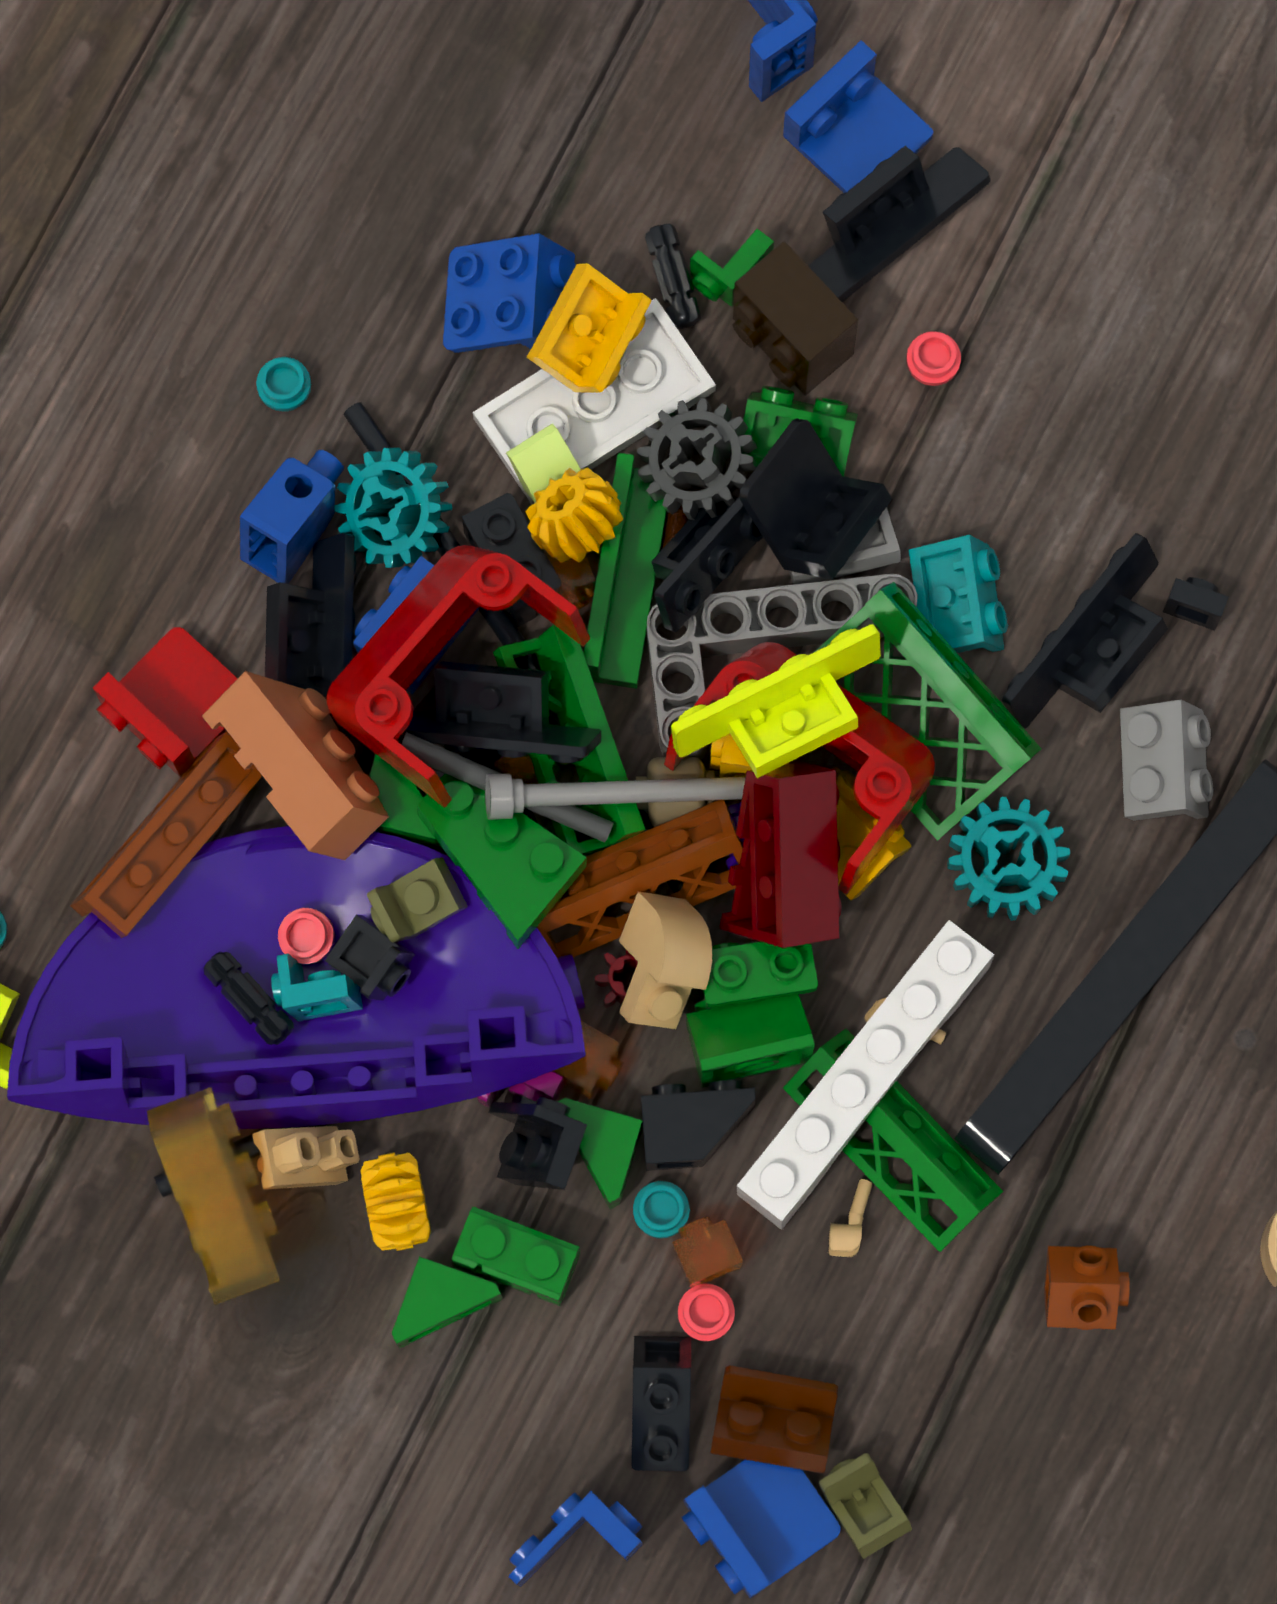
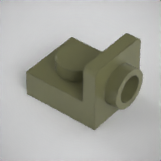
(416, 901)

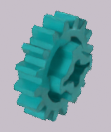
(374, 494)
(1027, 871)

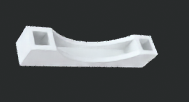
(864, 1074)

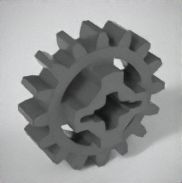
(678, 473)

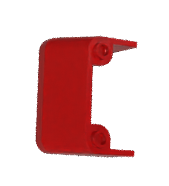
(371, 690)
(889, 761)

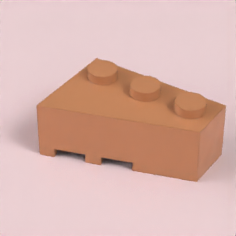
(304, 761)

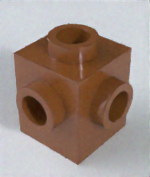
(1084, 1287)

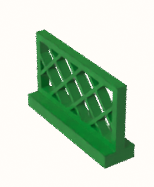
(958, 689)

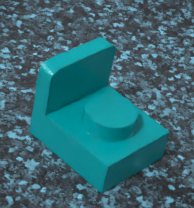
(321, 996)

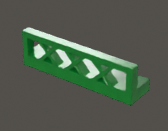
(625, 582)
(577, 705)
(920, 1143)

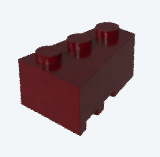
(787, 858)

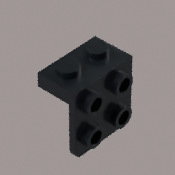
(807, 506)

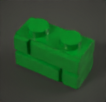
(516, 1256)

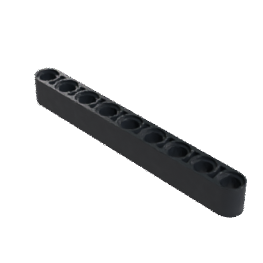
(1125, 973)

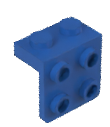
(503, 291)
(612, 1523)
(760, 1523)

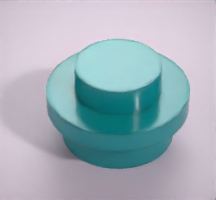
(283, 384)
(661, 1209)

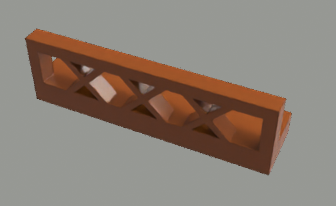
(168, 837)
(615, 874)

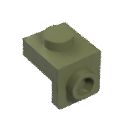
(864, 1505)

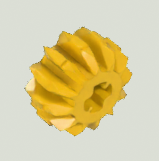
(574, 515)
(395, 1201)

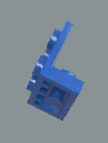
(783, 46)
(852, 121)

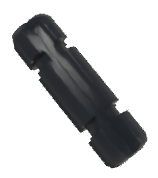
(673, 275)
(248, 998)

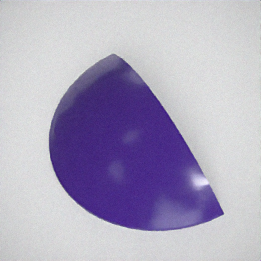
(142, 1025)

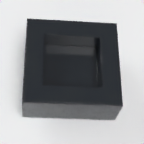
(1196, 602)

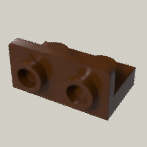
(774, 1419)

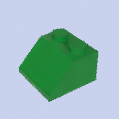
(749, 1038)

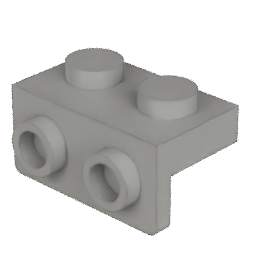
(1165, 760)

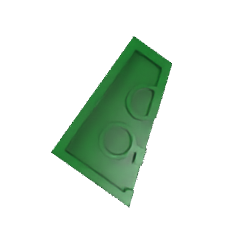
(509, 861)

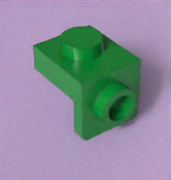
(720, 282)

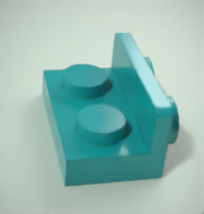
(960, 593)

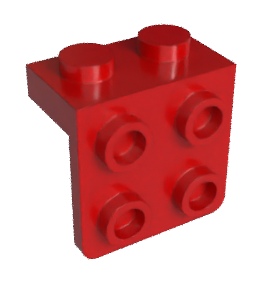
(166, 699)

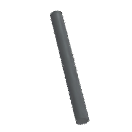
(475, 774)

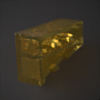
(216, 1193)

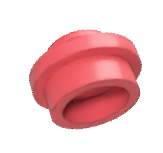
(933, 358)
(306, 935)
(706, 1312)

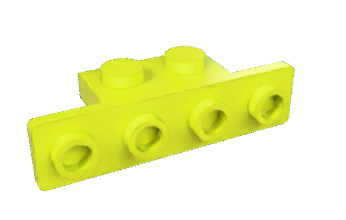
(786, 710)

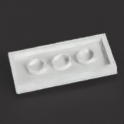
(652, 377)

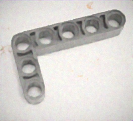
(751, 609)

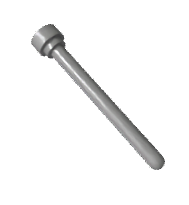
(510, 795)

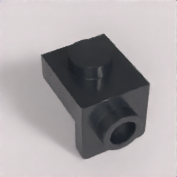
(371, 959)

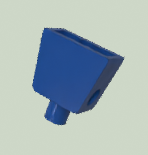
(289, 515)

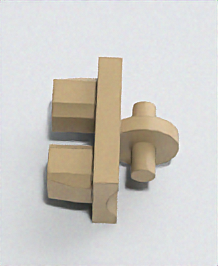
(305, 1156)

